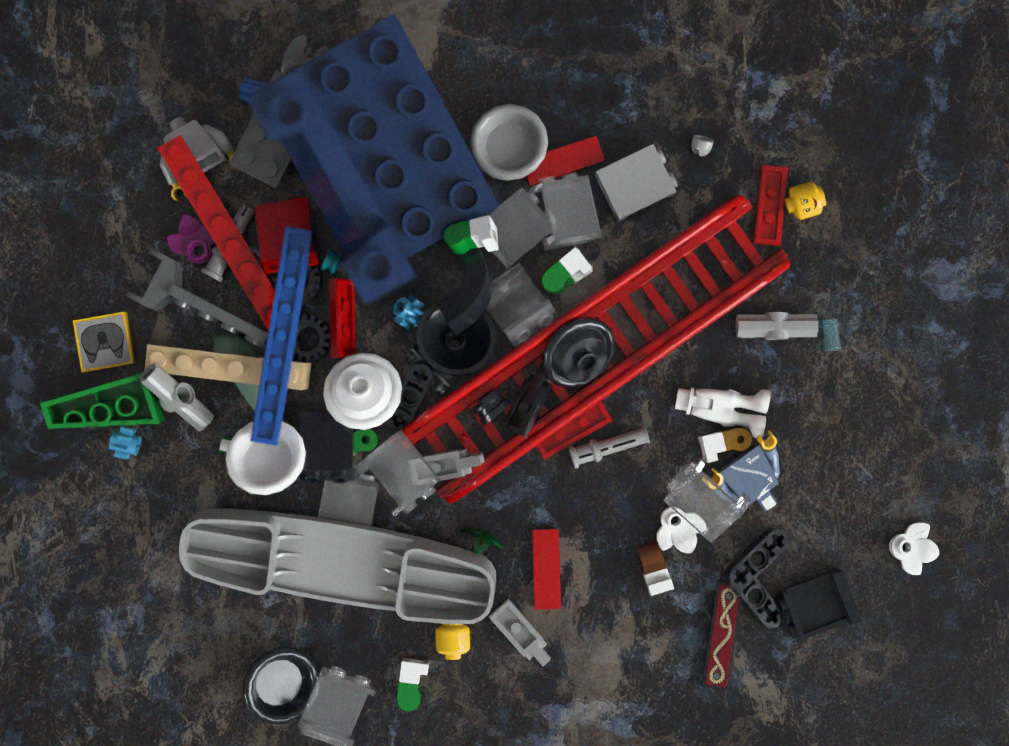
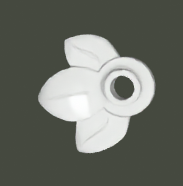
(679, 533)
(917, 548)

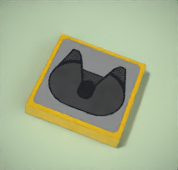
(104, 342)

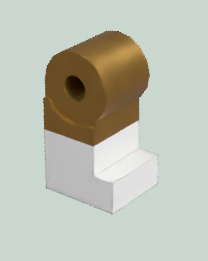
(732, 439)

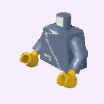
(752, 473)

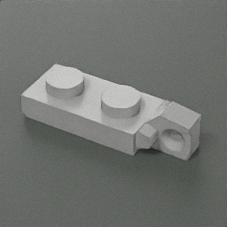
(453, 463)
(520, 632)

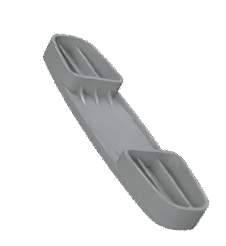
(338, 564)

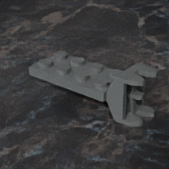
(256, 152)
(168, 287)

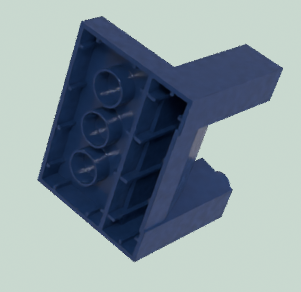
(375, 152)

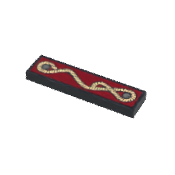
(721, 638)

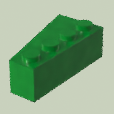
(106, 404)

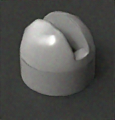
(701, 145)

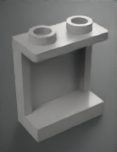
(636, 182)

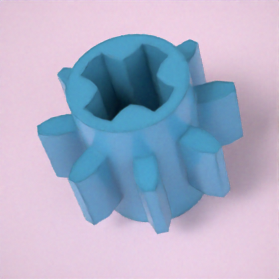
(408, 311)
(125, 442)

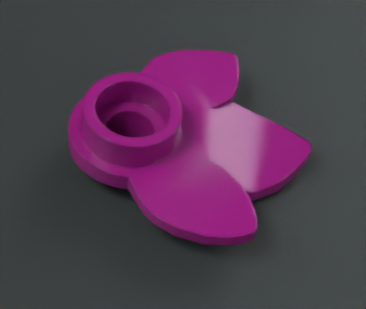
(190, 236)

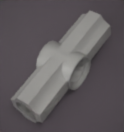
(776, 326)
(176, 397)

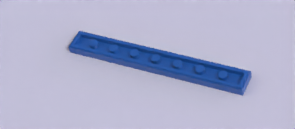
(281, 336)

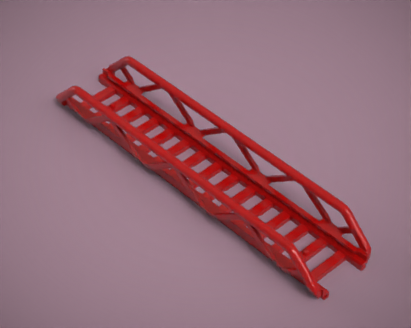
(653, 350)

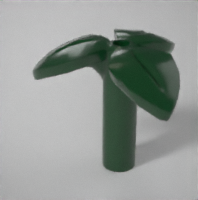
(481, 541)

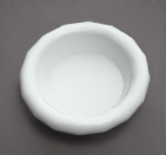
(362, 391)
(262, 466)

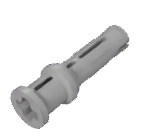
(217, 263)
(596, 449)

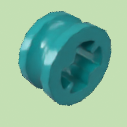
(331, 262)

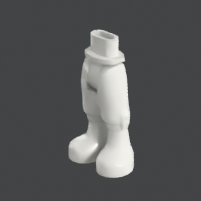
(720, 405)

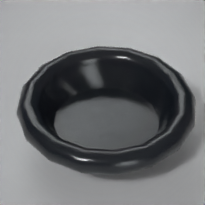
(578, 352)
(279, 685)

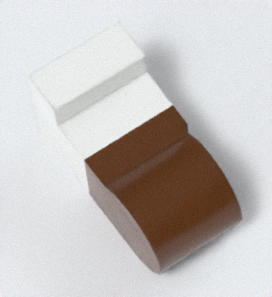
(654, 568)

